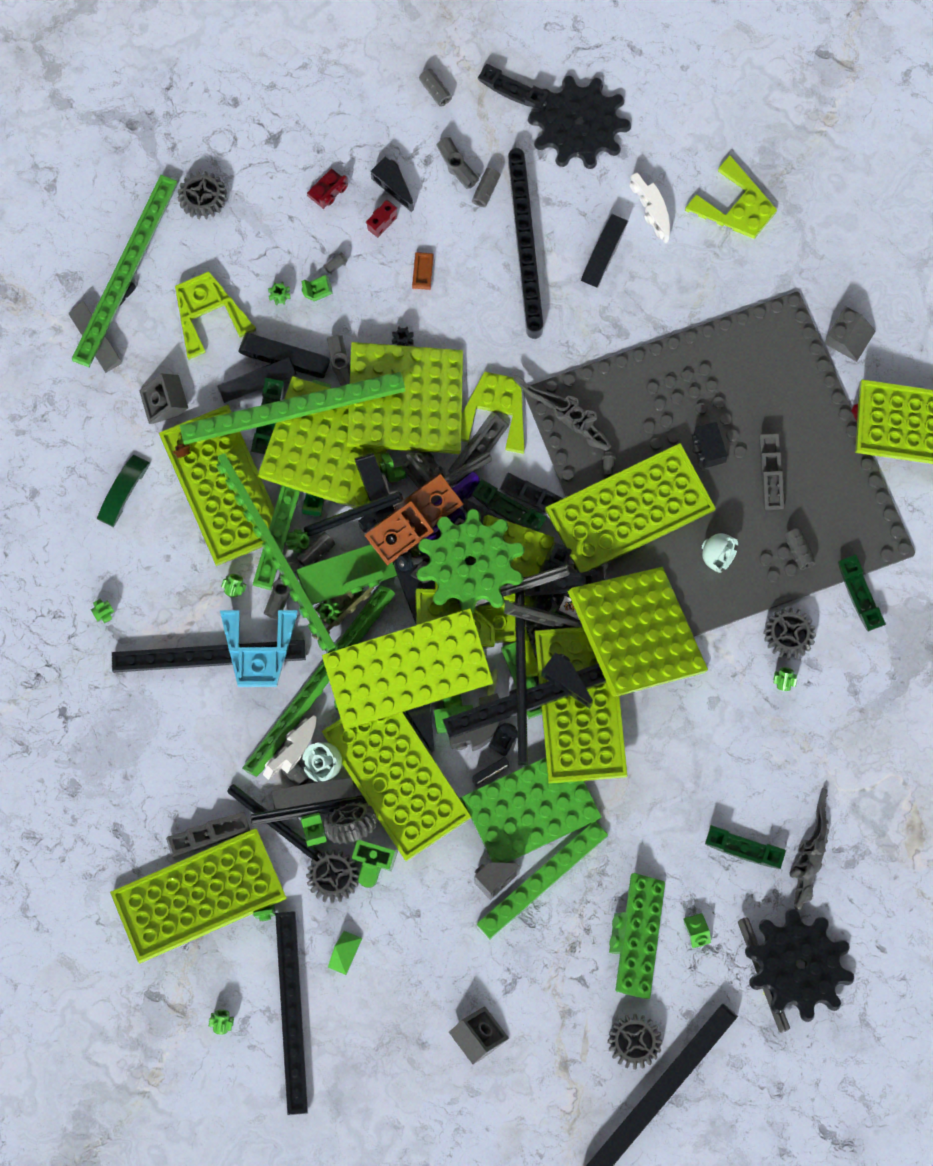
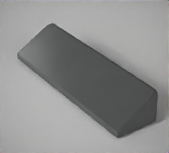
(106, 354)
(482, 441)
(539, 616)

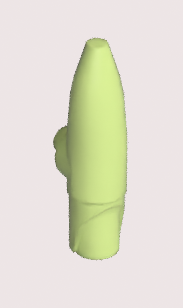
(491, 688)

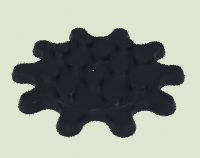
(585, 139)
(782, 976)

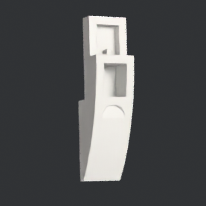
(656, 210)
(293, 748)

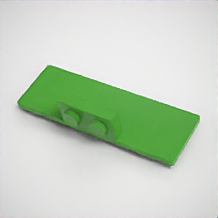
(344, 574)
(636, 936)

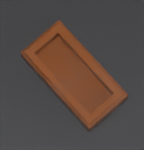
(422, 271)

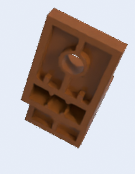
(413, 519)

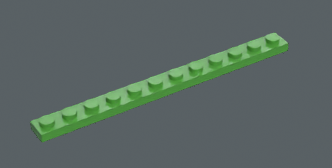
(124, 271)
(292, 408)
(279, 530)
(278, 559)
(316, 684)

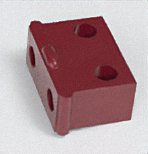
(382, 218)

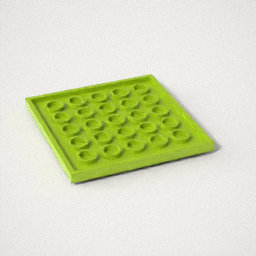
(420, 418)
(314, 454)
(637, 631)

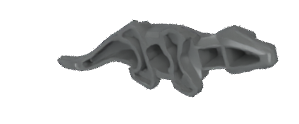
(570, 414)
(811, 856)

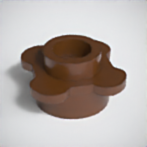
(182, 450)

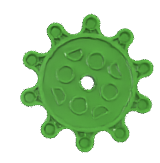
(474, 581)

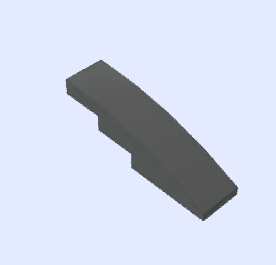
(771, 471)
(313, 793)
(208, 834)

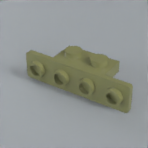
(347, 604)

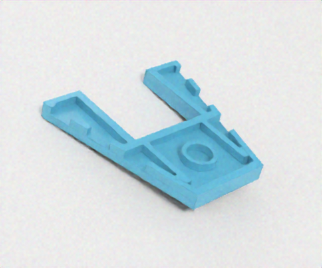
(258, 664)

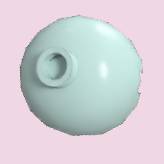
(719, 551)
(322, 761)

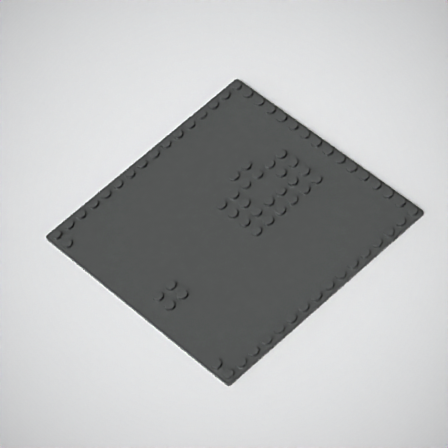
(753, 378)

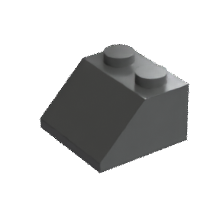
(850, 334)
(163, 398)
(495, 877)
(478, 1035)

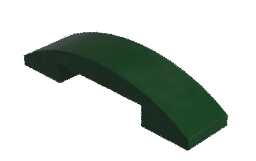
(271, 393)
(121, 490)
(507, 507)
(860, 593)
(744, 848)

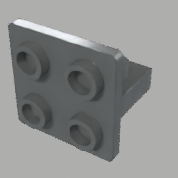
(421, 467)

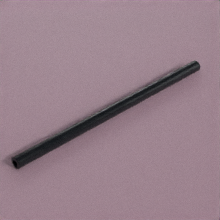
(521, 685)

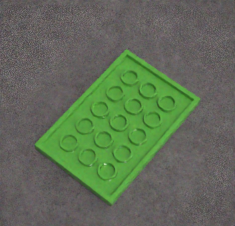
(527, 812)

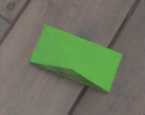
(344, 952)

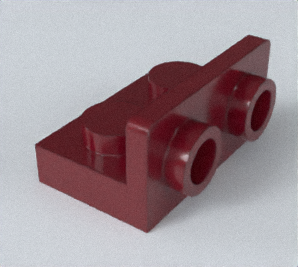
(327, 188)

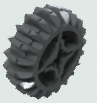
(215, 199)
(783, 619)
(350, 823)
(328, 859)
(642, 1047)

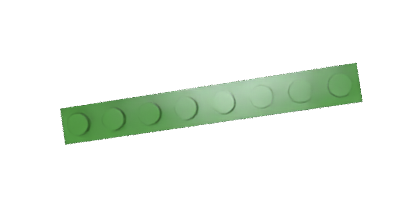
(542, 880)

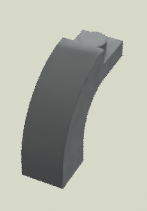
(479, 737)

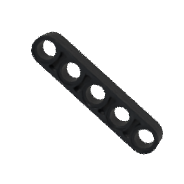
(273, 351)

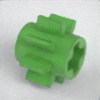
(284, 291)
(297, 540)
(233, 585)
(102, 610)
(335, 611)
(785, 679)
(221, 1021)

